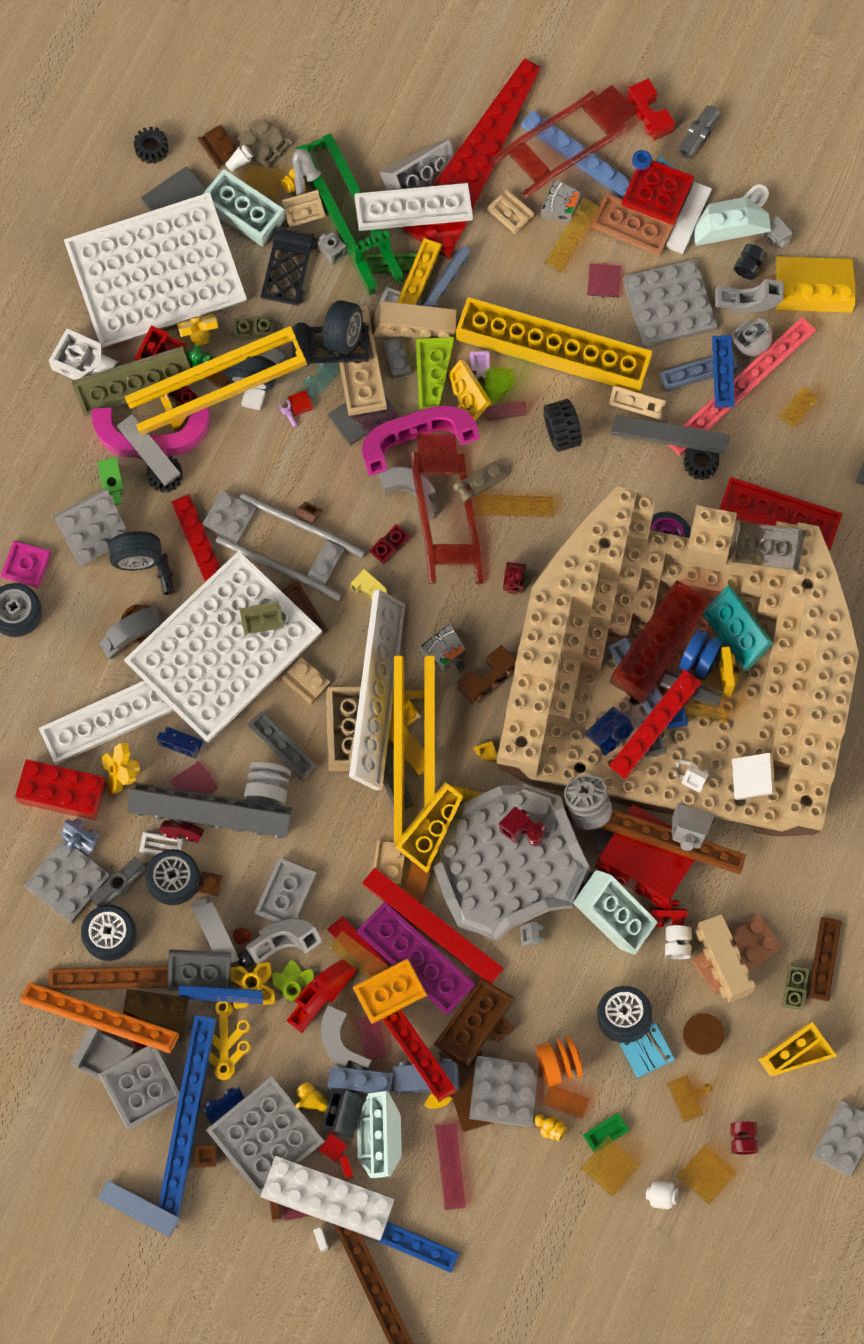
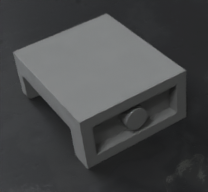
(99, 1053)

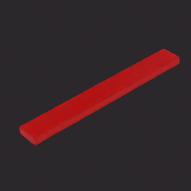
(432, 926)

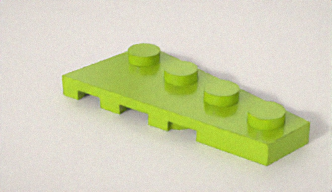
(432, 368)

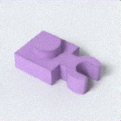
(479, 362)

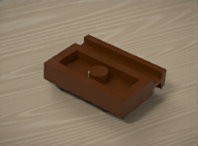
(218, 145)

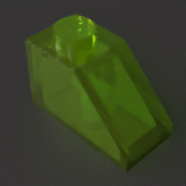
(498, 383)

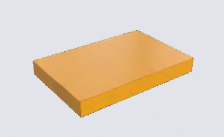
(389, 991)

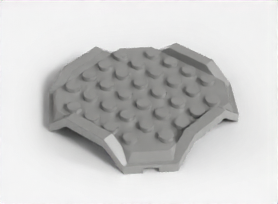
(502, 883)

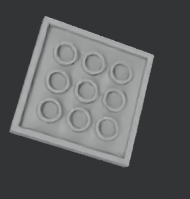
(669, 303)
(262, 1128)

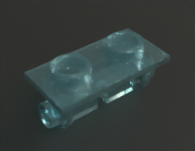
(314, 384)

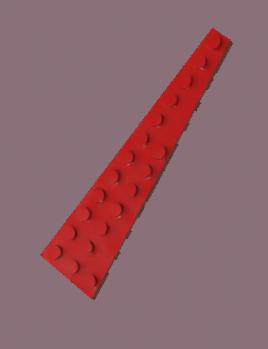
(472, 160)

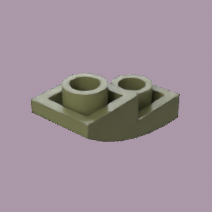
(252, 328)
(795, 987)

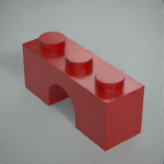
(656, 123)

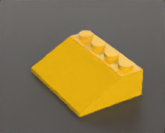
(816, 284)

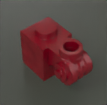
(514, 578)
(519, 823)

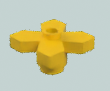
(198, 328)
(120, 768)
(259, 977)

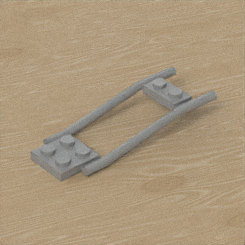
(231, 516)

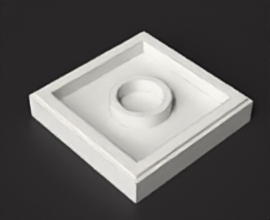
(753, 776)

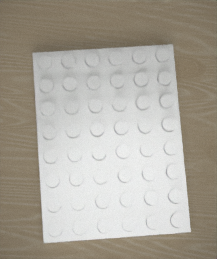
(155, 270)
(205, 660)

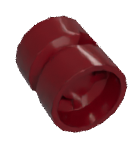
(740, 1145)

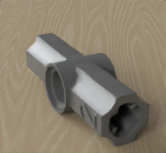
(699, 132)
(704, 694)
(129, 874)

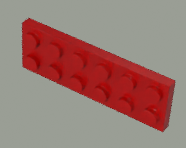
(766, 507)

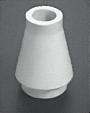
(239, 158)

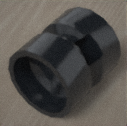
(750, 261)

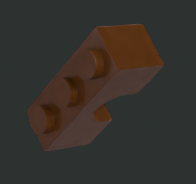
(475, 687)

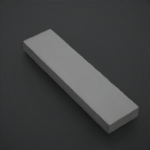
(148, 451)

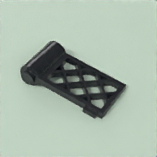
(297, 243)
(306, 339)

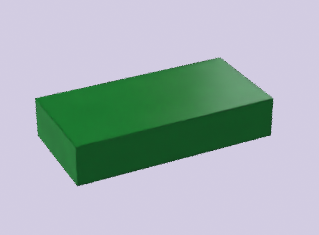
(612, 1127)

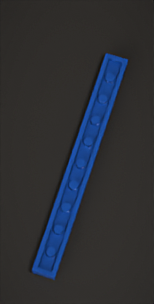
(187, 1114)

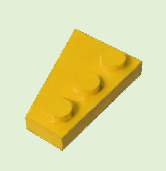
(468, 390)

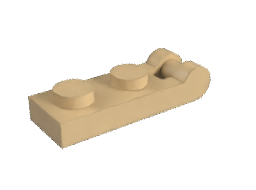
(636, 401)

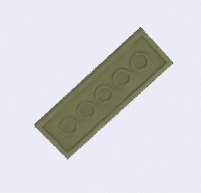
(111, 386)

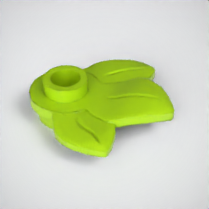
(292, 978)

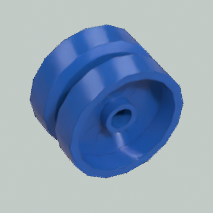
(703, 655)

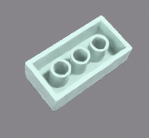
(245, 208)
(615, 912)

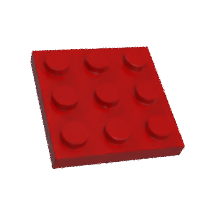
(658, 192)

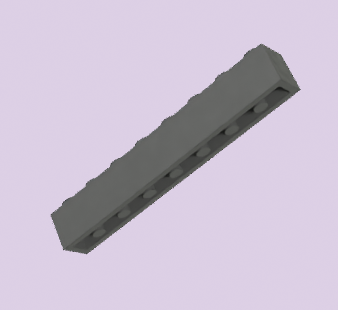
(209, 810)

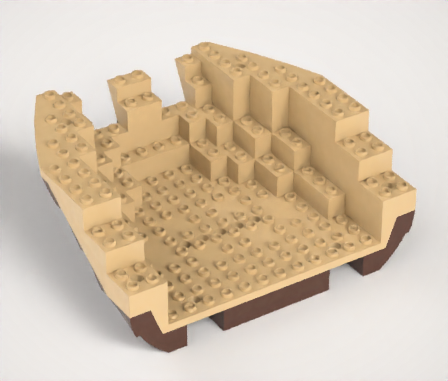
(785, 705)

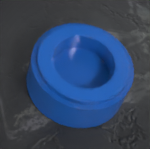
(641, 159)

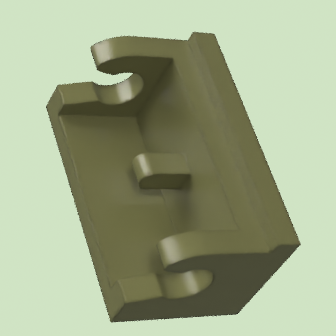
(261, 618)

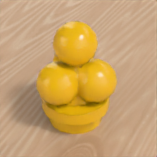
(551, 1127)

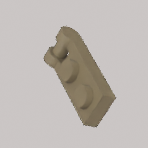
(480, 481)

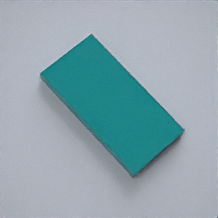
(737, 628)

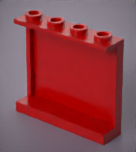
(642, 866)

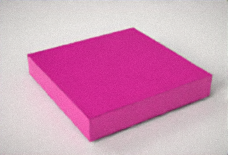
(26, 564)

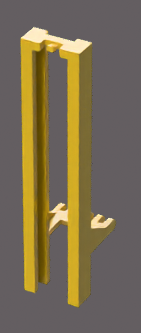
(177, 415)
(429, 736)

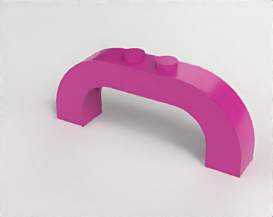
(409, 426)
(170, 444)

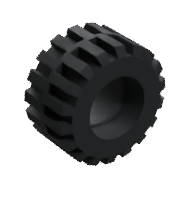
(562, 425)

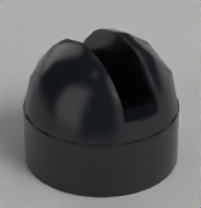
(245, 958)

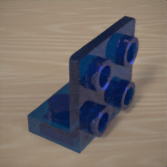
(217, 1108)

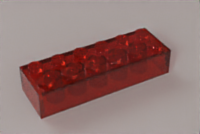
(659, 641)

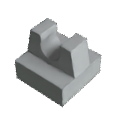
(530, 934)

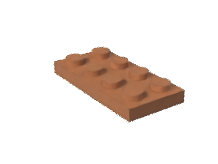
(631, 226)
(754, 943)

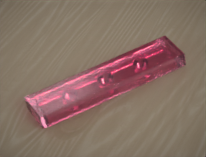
(450, 1166)

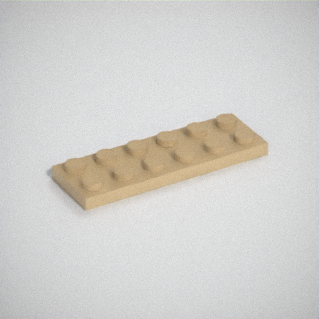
(363, 379)

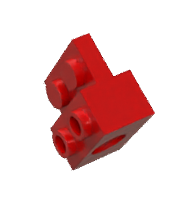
(157, 342)

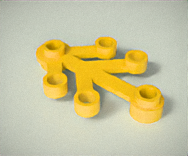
(225, 1043)

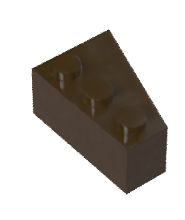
(157, 1009)

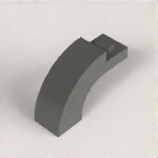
(130, 629)

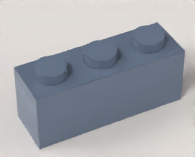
(359, 1081)
(408, 1081)

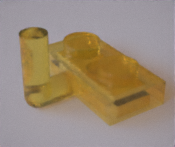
(686, 1098)

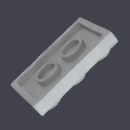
(285, 892)
(842, 1140)

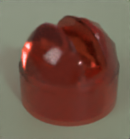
(241, 935)

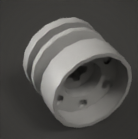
(267, 783)
(588, 802)

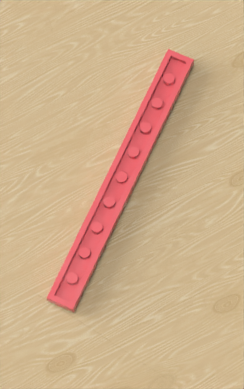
(752, 376)

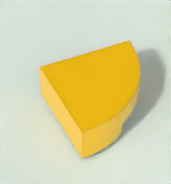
(486, 751)
(432, 1103)

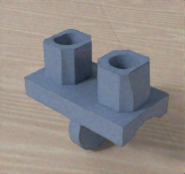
(78, 837)

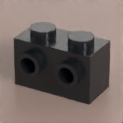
(343, 1115)

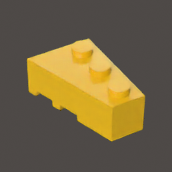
(797, 1050)

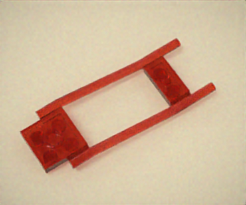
(607, 110)
(439, 456)

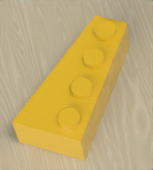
(428, 829)

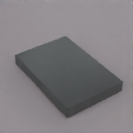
(173, 190)
(347, 426)
(198, 969)

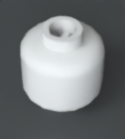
(662, 1194)

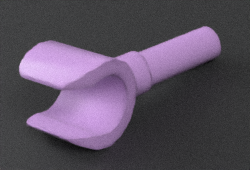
(287, 411)

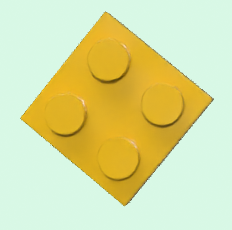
(728, 678)

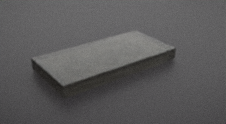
(768, 546)

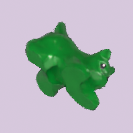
(198, 356)

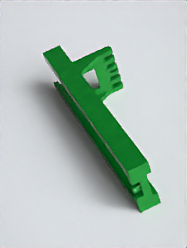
(354, 251)

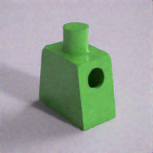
(109, 474)

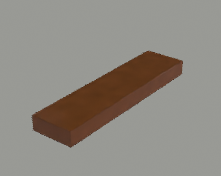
(824, 959)

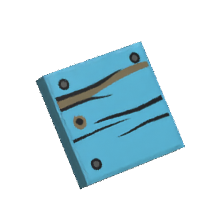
(648, 1052)

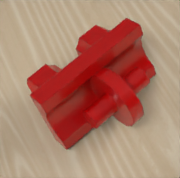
(678, 914)

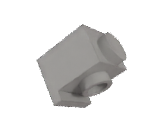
(779, 235)
(332, 252)

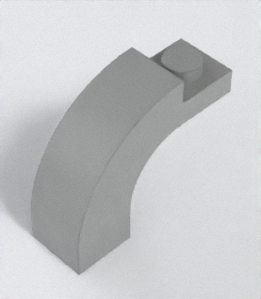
(750, 300)
(401, 479)
(213, 927)
(281, 935)
(331, 1028)

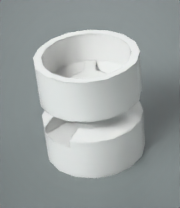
(678, 935)

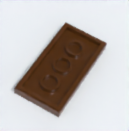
(474, 1022)
(463, 1096)

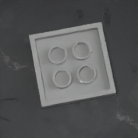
(90, 526)
(67, 881)
(139, 1086)
(503, 1091)

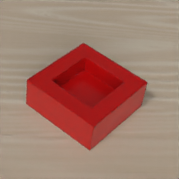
(300, 403)
(333, 1148)
(346, 1167)

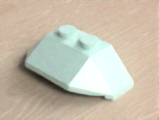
(730, 221)
(379, 1135)

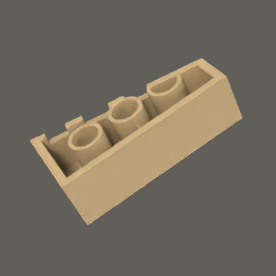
(412, 321)
(341, 723)
(724, 959)

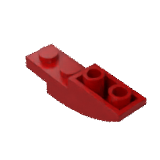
(322, 988)

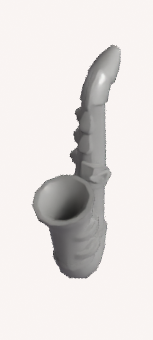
(303, 166)

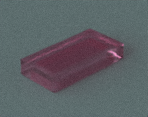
(506, 411)
(371, 1039)

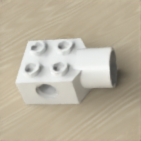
(79, 356)

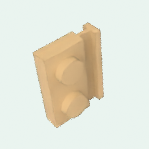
(303, 208)
(510, 211)
(306, 680)
(389, 861)

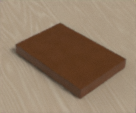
(300, 599)

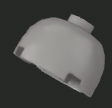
(753, 337)

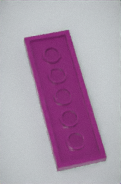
(400, 941)

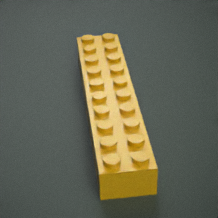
(553, 345)

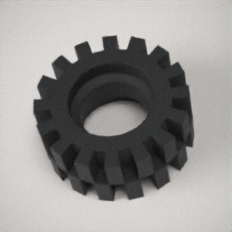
(148, 135)
(697, 471)
(154, 480)

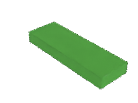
(377, 263)

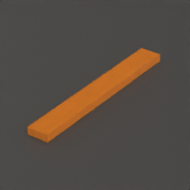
(99, 1017)

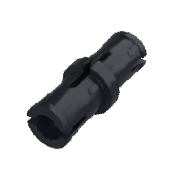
(165, 575)

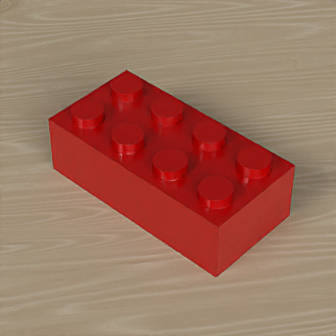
(60, 789)

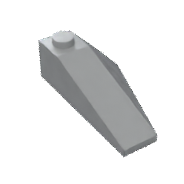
(418, 168)

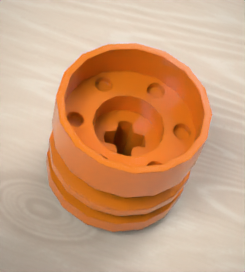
(559, 1061)

